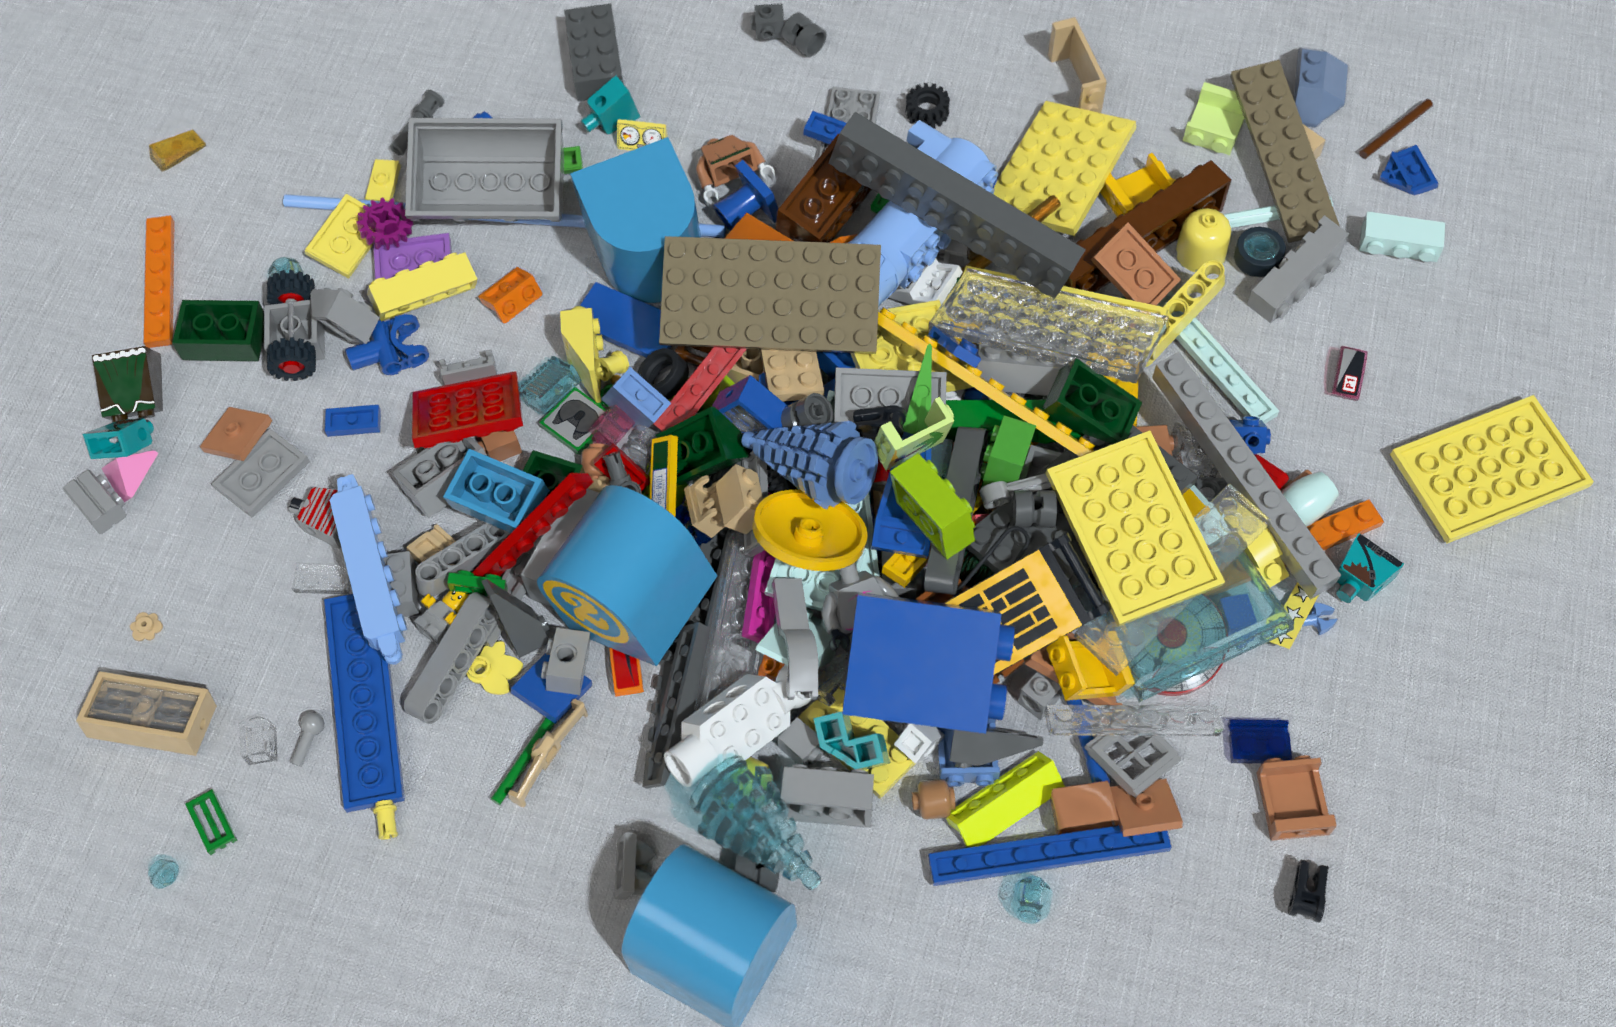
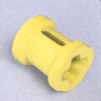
(607, 367)

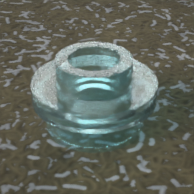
(163, 873)

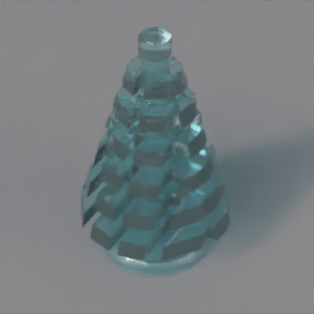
(748, 813)

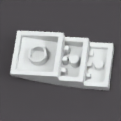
(932, 285)

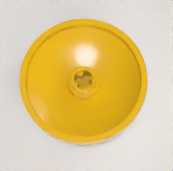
(806, 534)

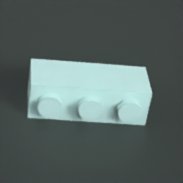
(1402, 237)

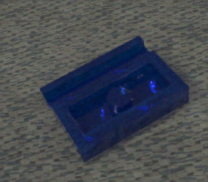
(1259, 740)

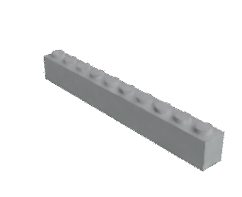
(1245, 473)

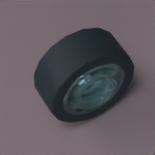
(1259, 251)

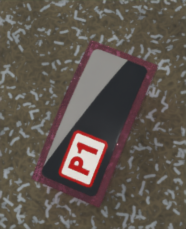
(1349, 373)

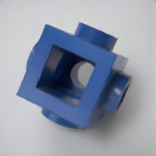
(1253, 432)

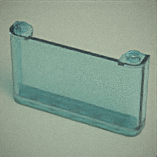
(1212, 630)

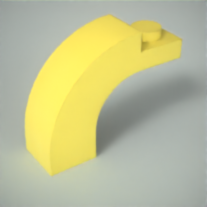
(1266, 557)

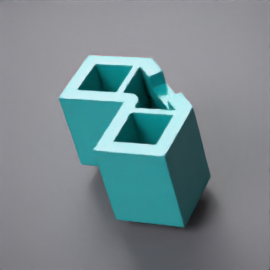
(838, 739)

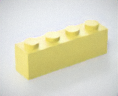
(421, 286)

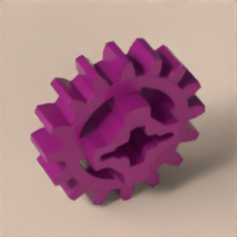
(386, 226)

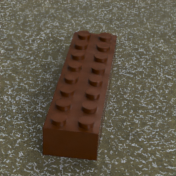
(1155, 220)

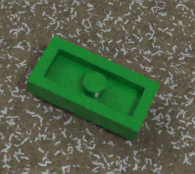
(467, 583)

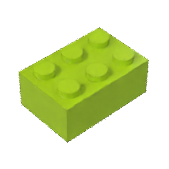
(933, 505)

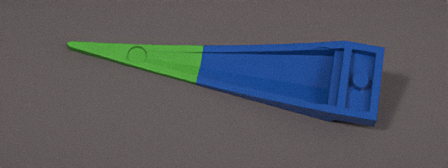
(892, 526)

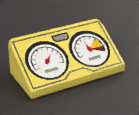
(638, 134)

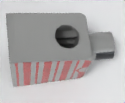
(316, 515)

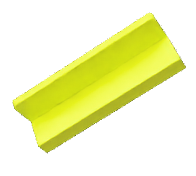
(1006, 800)

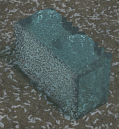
(549, 385)

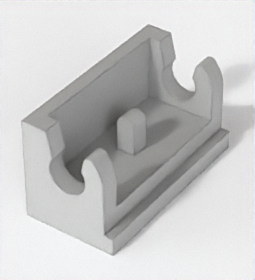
(468, 369)

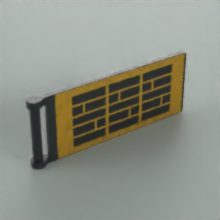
(1036, 599)

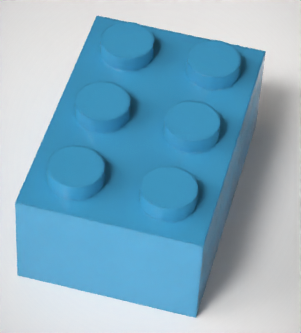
(494, 491)

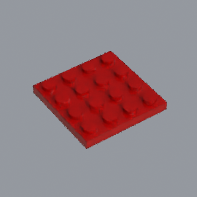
(466, 410)

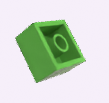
(1008, 453)

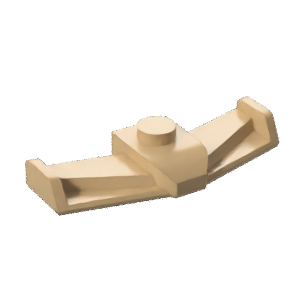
(545, 751)

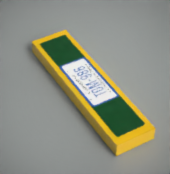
(664, 472)

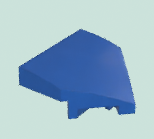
(1409, 172)

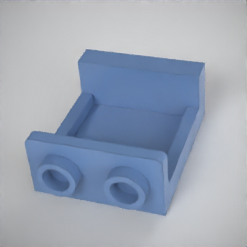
(636, 399)
(981, 775)

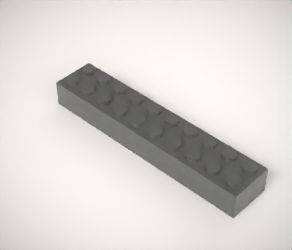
(955, 205)

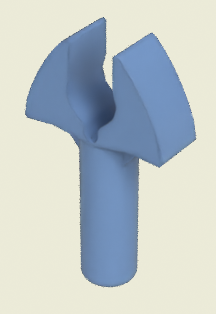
(1313, 619)

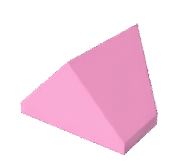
(128, 472)

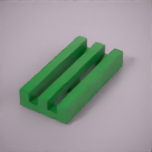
(220, 841)

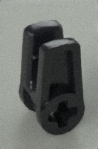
(871, 419)
(1305, 901)

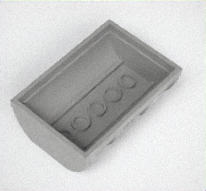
(484, 169)

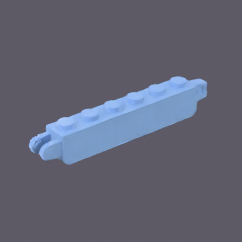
(367, 569)

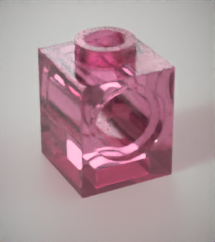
(611, 426)

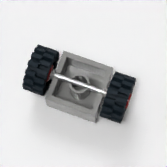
(290, 332)

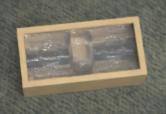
(146, 713)

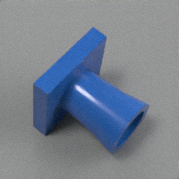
(747, 199)

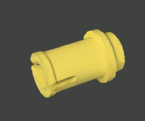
(386, 819)

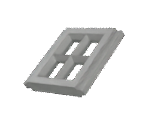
(1151, 773)

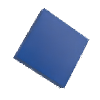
(532, 691)

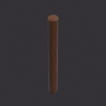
(1396, 128)

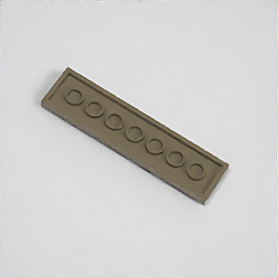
(1283, 148)

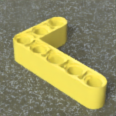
(1190, 306)

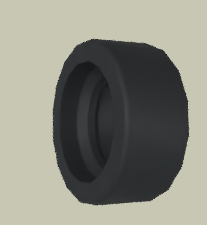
(659, 360)

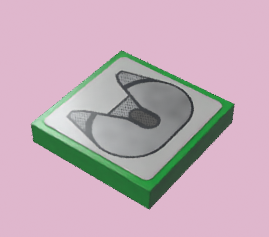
(572, 419)

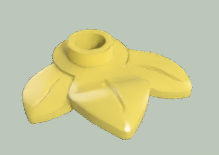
(497, 669)

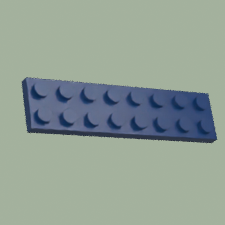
(362, 711)

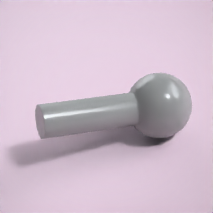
(311, 725)

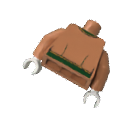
(719, 163)

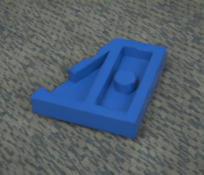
(962, 349)

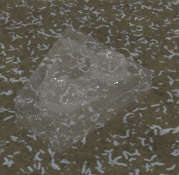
(832, 678)

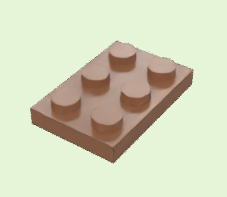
(1135, 267)

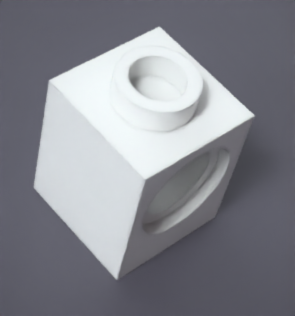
(919, 741)

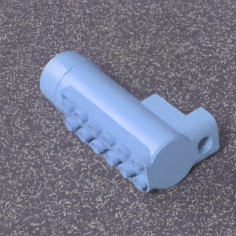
(906, 239)

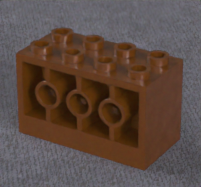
(820, 202)

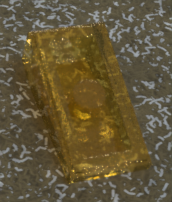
(175, 149)

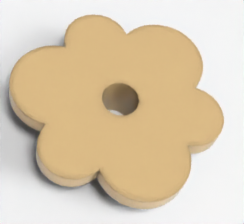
(146, 632)

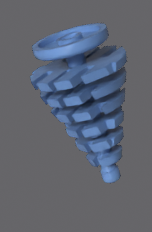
(820, 459)

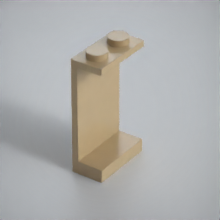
(1069, 42)

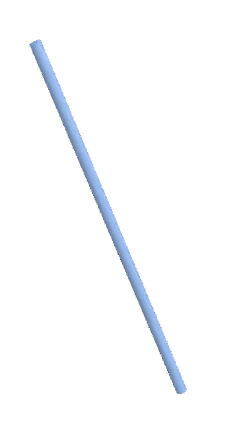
(567, 220)

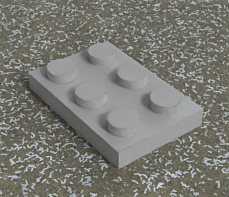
(262, 474)

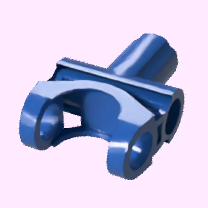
(382, 347)

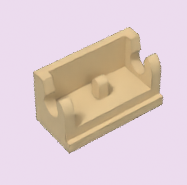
(704, 507)

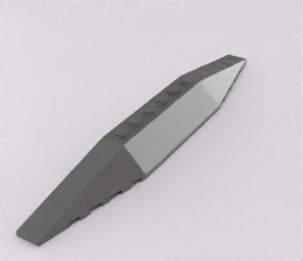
(683, 665)

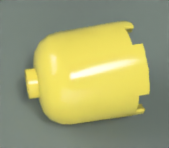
(1203, 238)

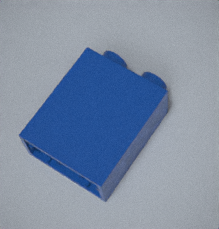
(926, 663)

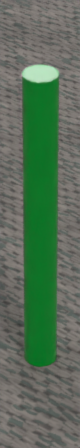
(520, 764)

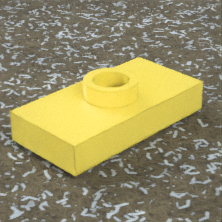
(383, 180)

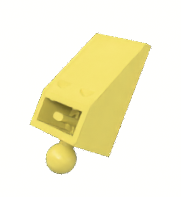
(583, 345)

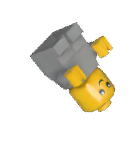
(439, 615)

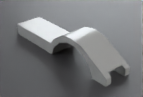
(799, 639)

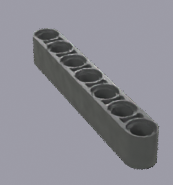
(965, 476)

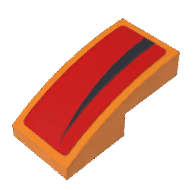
(626, 673)

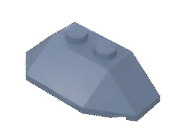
(1319, 85)

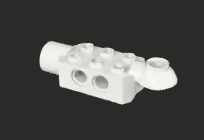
(733, 724)

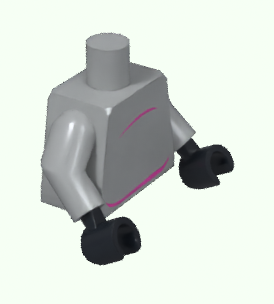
(841, 601)

